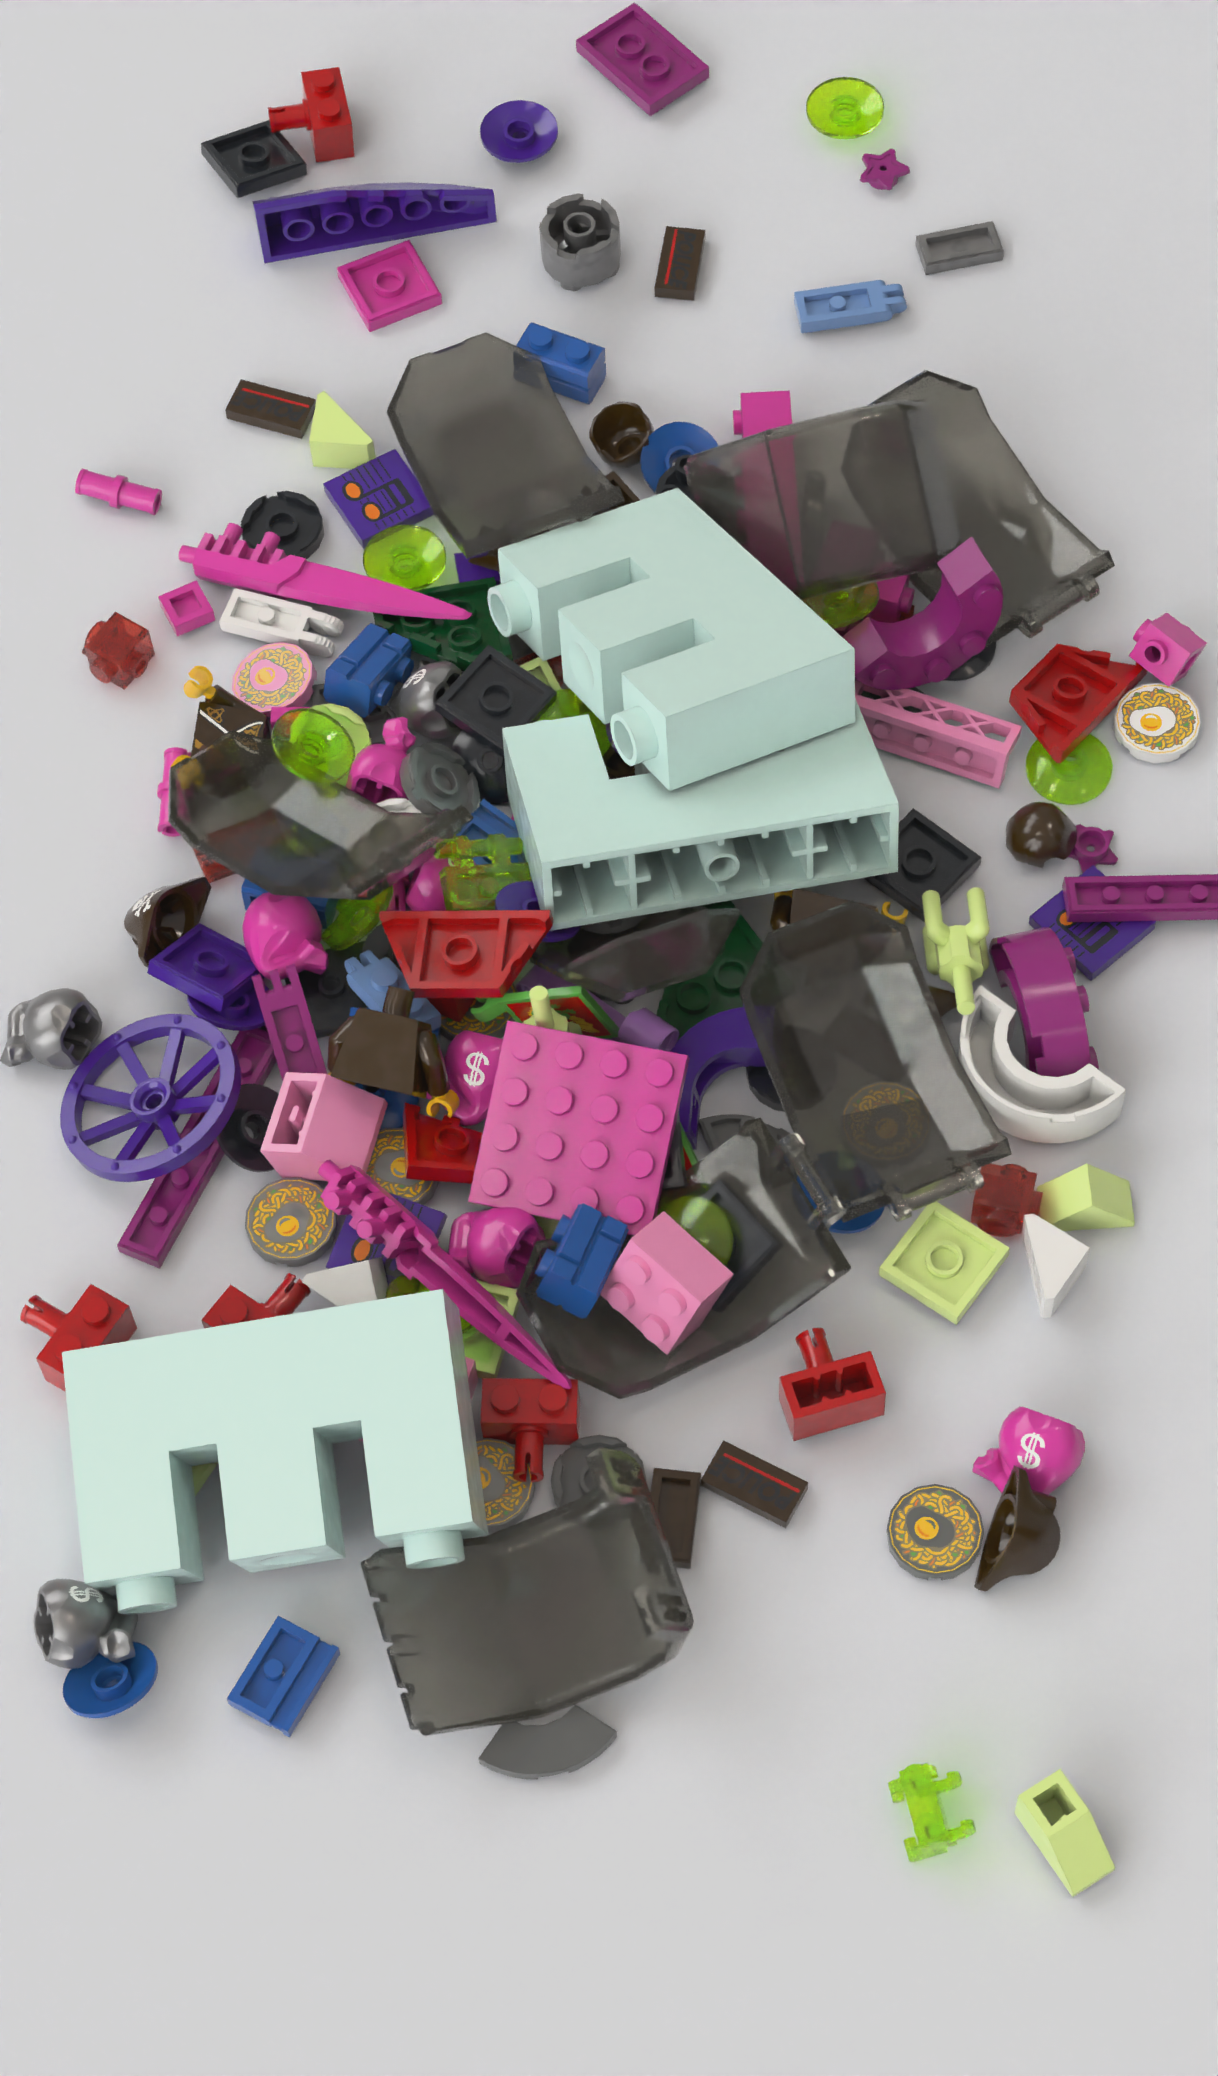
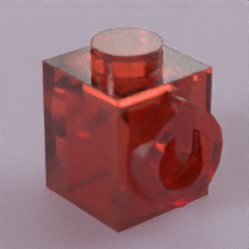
(118, 650)
(1005, 1199)

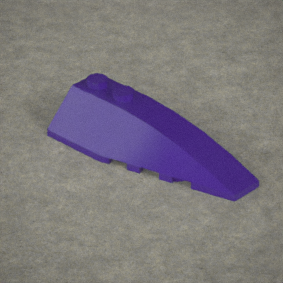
(365, 215)

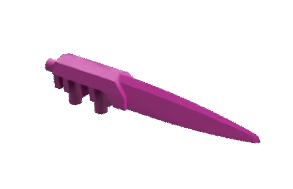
(274, 574)
(417, 1255)

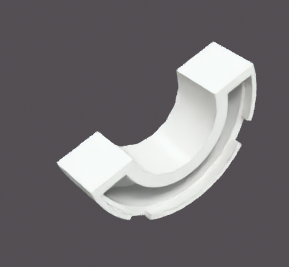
(1022, 1101)

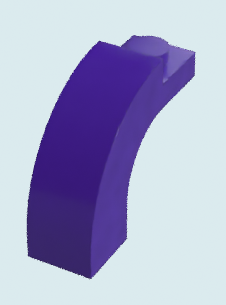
(713, 1048)

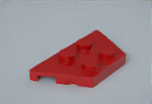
(1071, 695)
(464, 950)

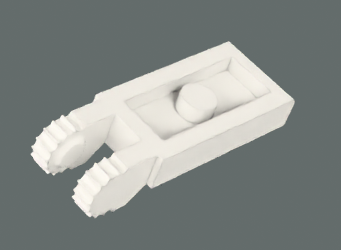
(280, 621)

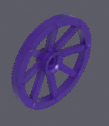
(154, 1102)

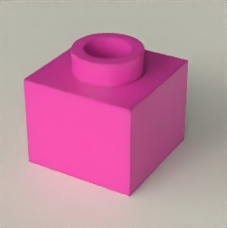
(893, 600)

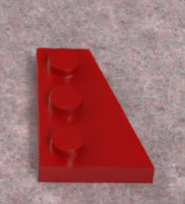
(438, 1147)

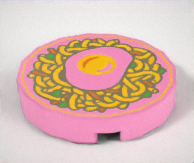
(275, 677)

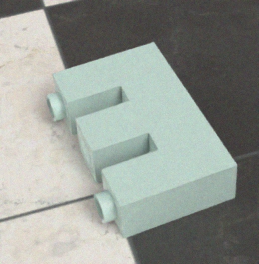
(676, 638)
(753, 830)
(267, 1409)

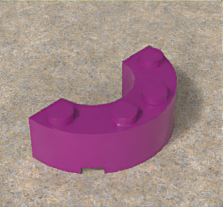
(939, 636)
(1046, 1000)

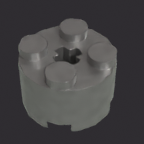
(580, 241)

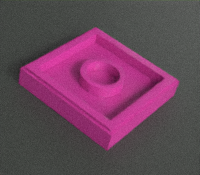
(389, 285)

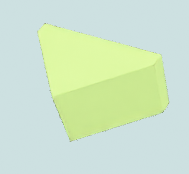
(336, 438)
(1087, 1200)

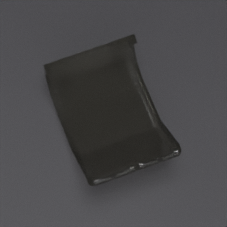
(834, 497)
(535, 1609)

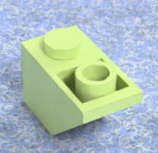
(1064, 1832)

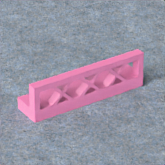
(931, 741)

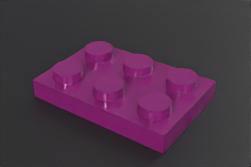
(642, 59)

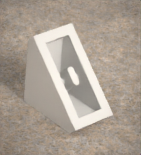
(1053, 1261)
(351, 1282)

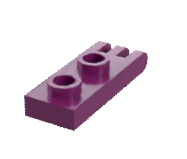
(289, 1024)

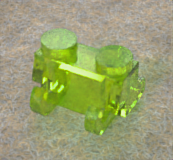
(927, 1810)

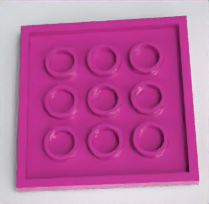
(578, 1126)

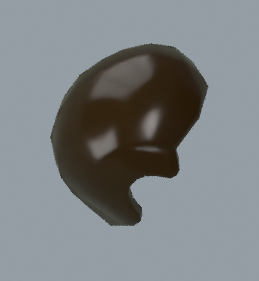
(620, 434)
(1040, 833)

